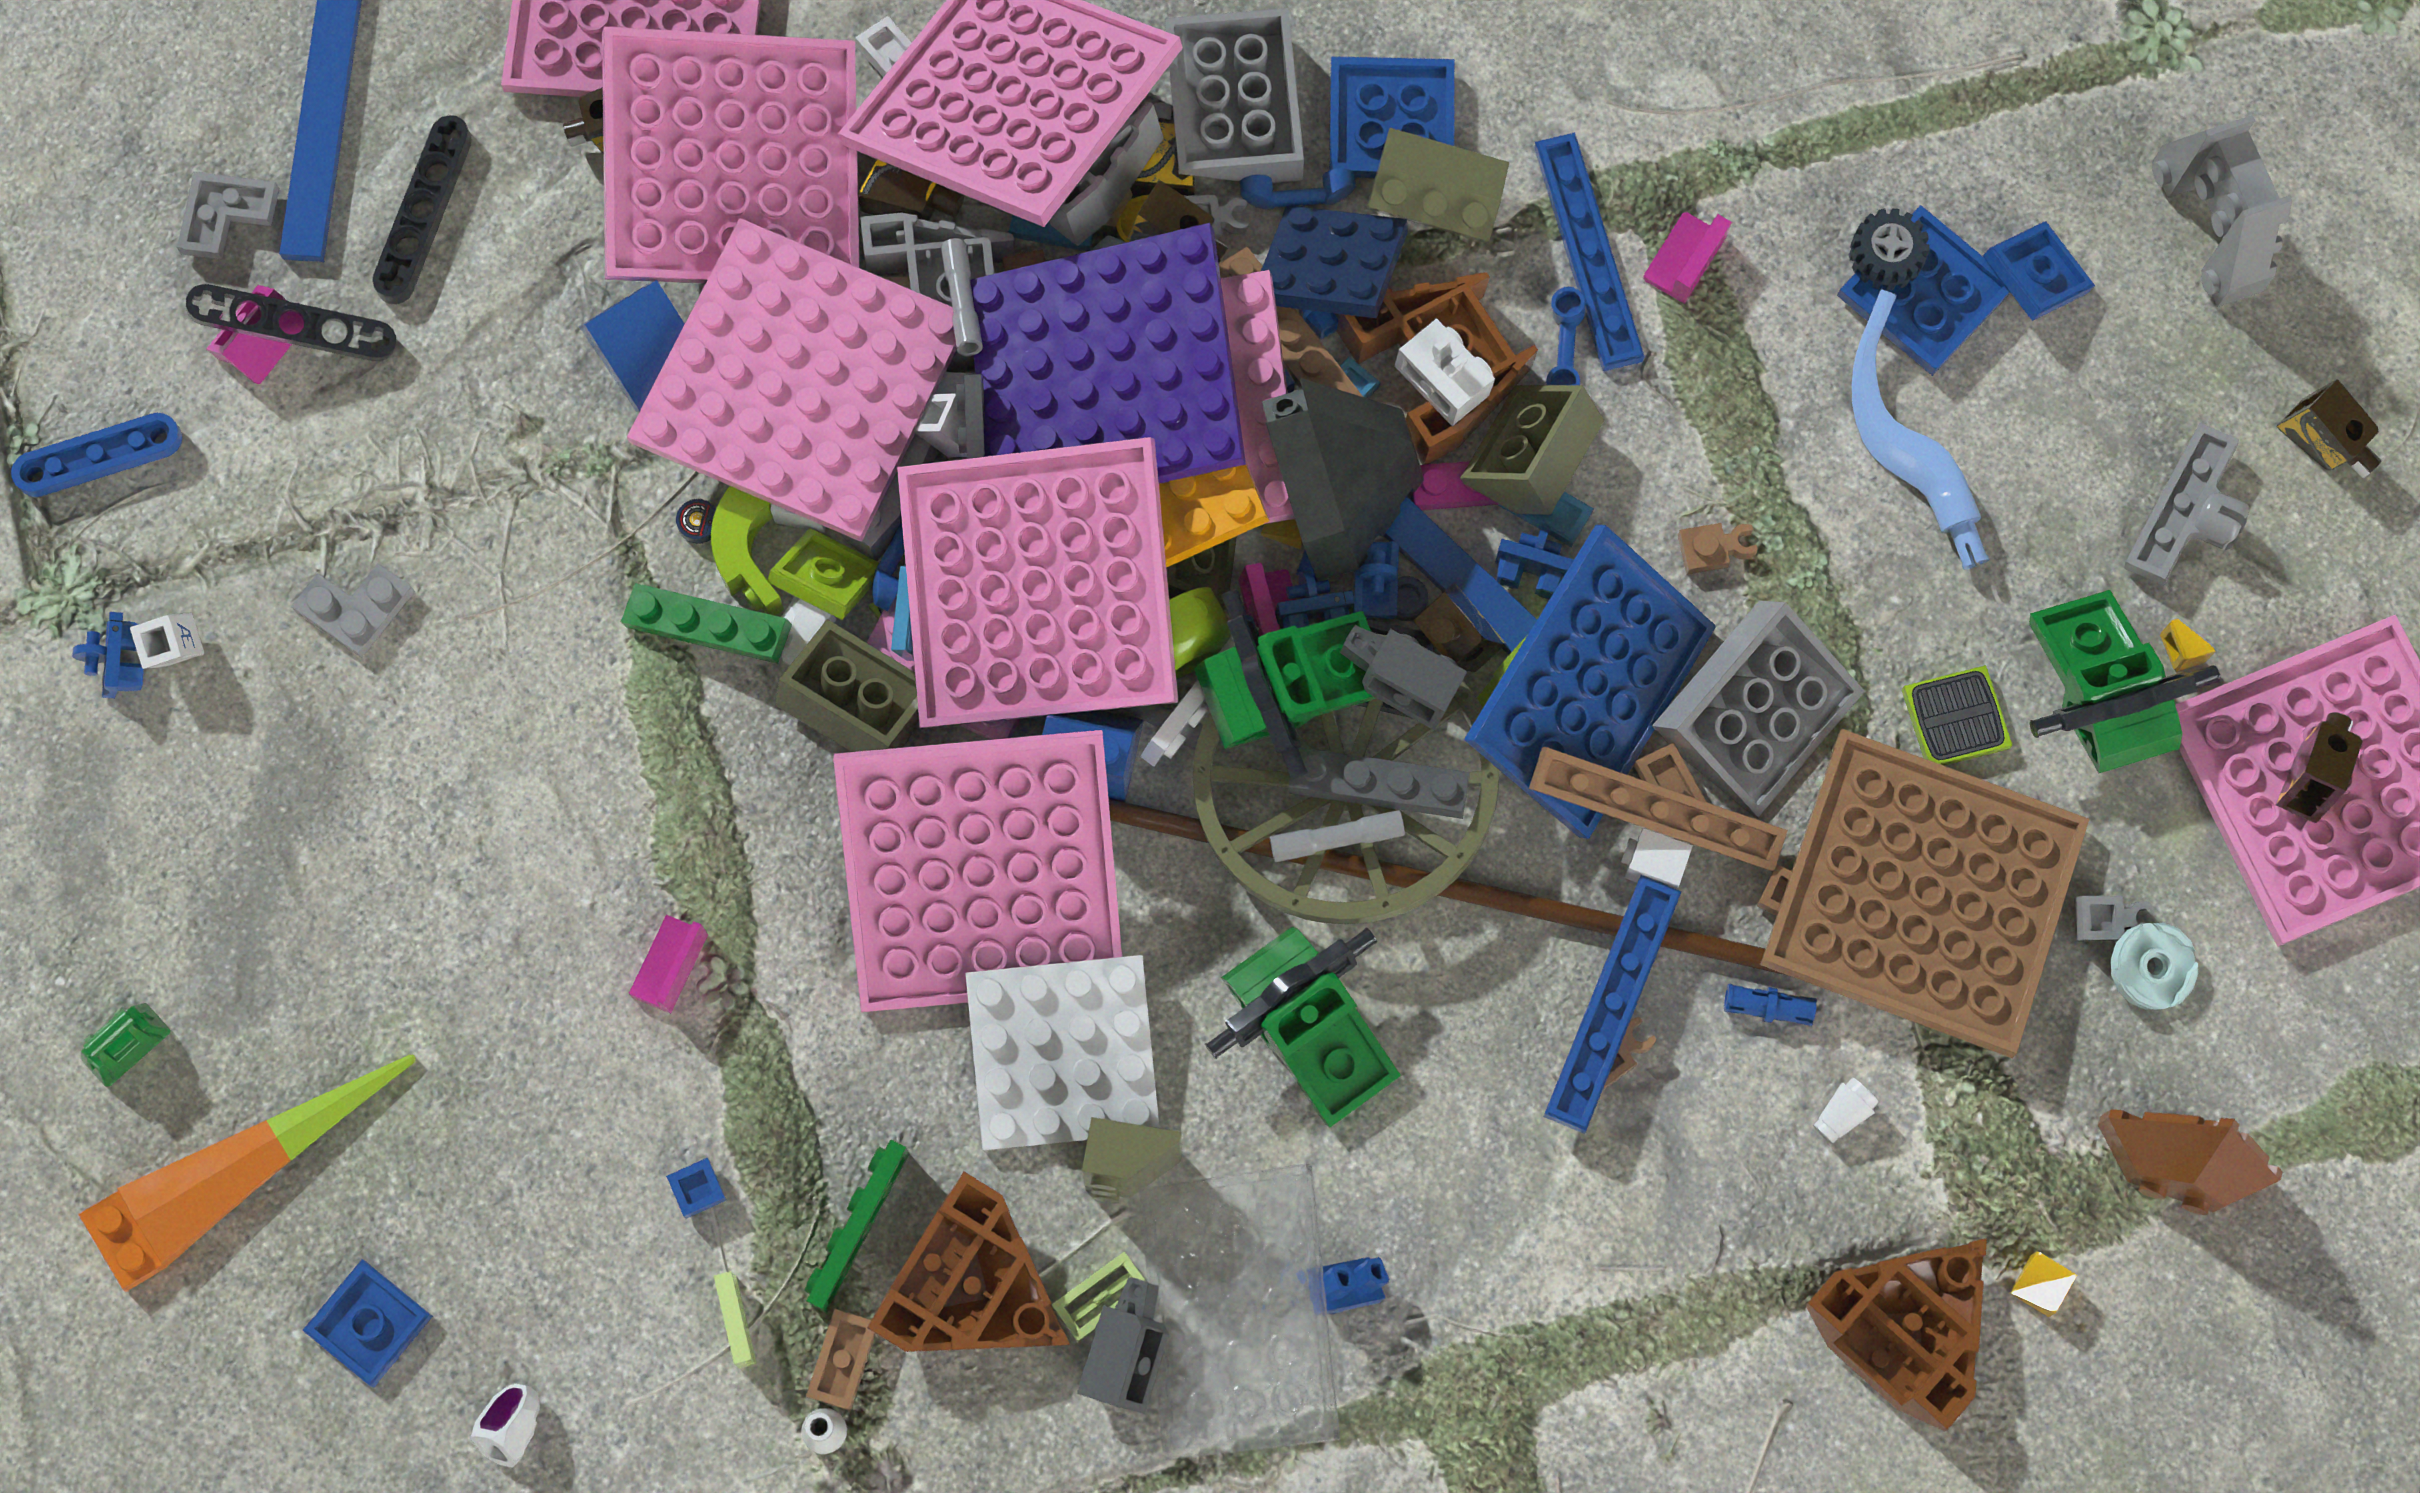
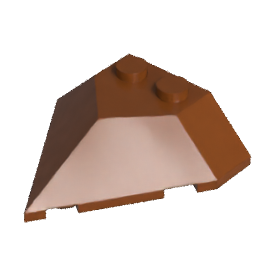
(2188, 1158)
(968, 1282)
(1909, 1328)

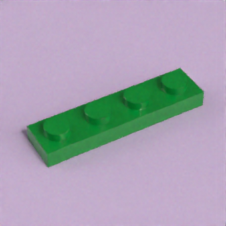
(706, 623)
(847, 1242)

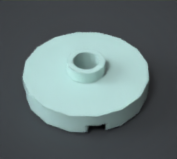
(2174, 966)

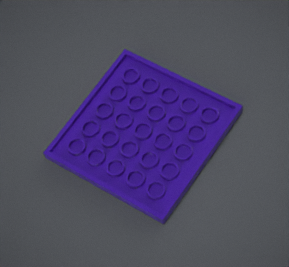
(1113, 353)

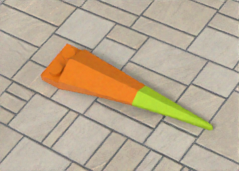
(170, 1209)

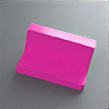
(1686, 255)
(253, 354)
(1262, 593)
(668, 963)

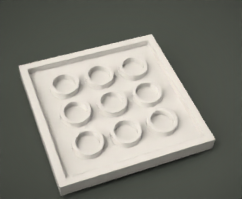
(1060, 1050)

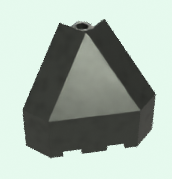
(1343, 470)

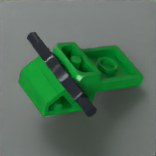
(1279, 680)
(2112, 683)
(1309, 1020)

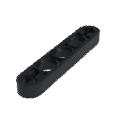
(422, 228)
(273, 309)

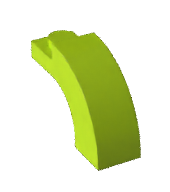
(732, 539)

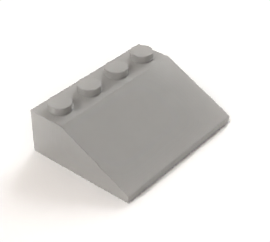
(1236, 96)
(1759, 706)

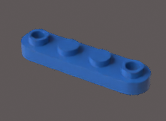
(96, 454)

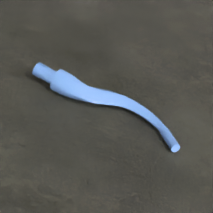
(1909, 453)

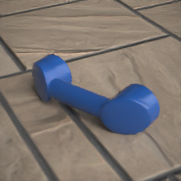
(1259, 191)
(1568, 312)
(884, 584)

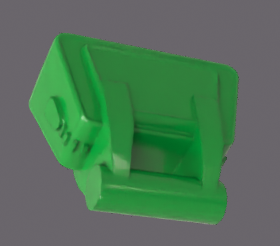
(123, 1042)

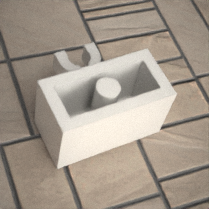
(1445, 371)

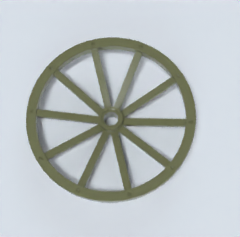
(1331, 912)

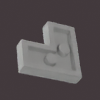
(215, 203)
(358, 618)

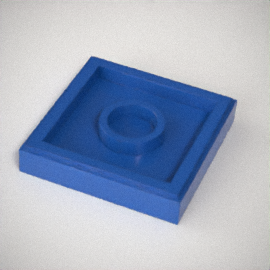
(2038, 270)
(367, 1323)

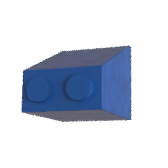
(635, 339)
(1120, 742)

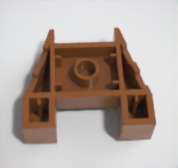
(1455, 306)

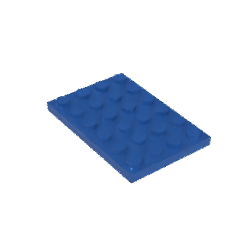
(1592, 671)

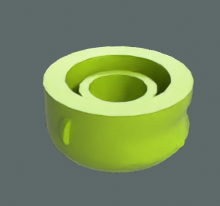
(1197, 628)

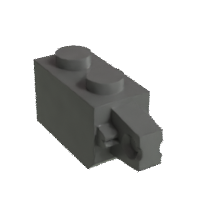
(1404, 673)
(1126, 1350)

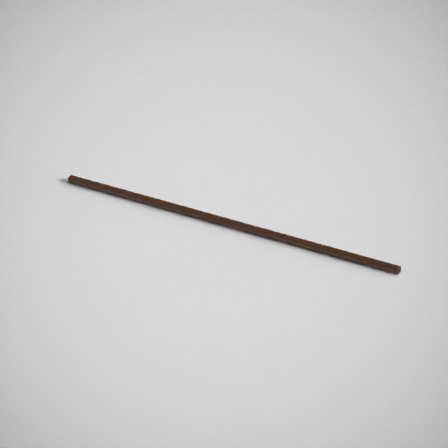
(1459, 890)

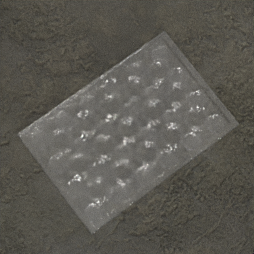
(1241, 1313)

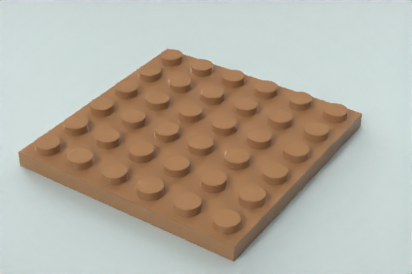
(1926, 893)

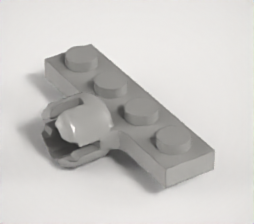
(2190, 508)

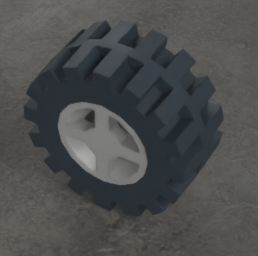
(1901, 239)

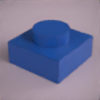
(696, 1188)

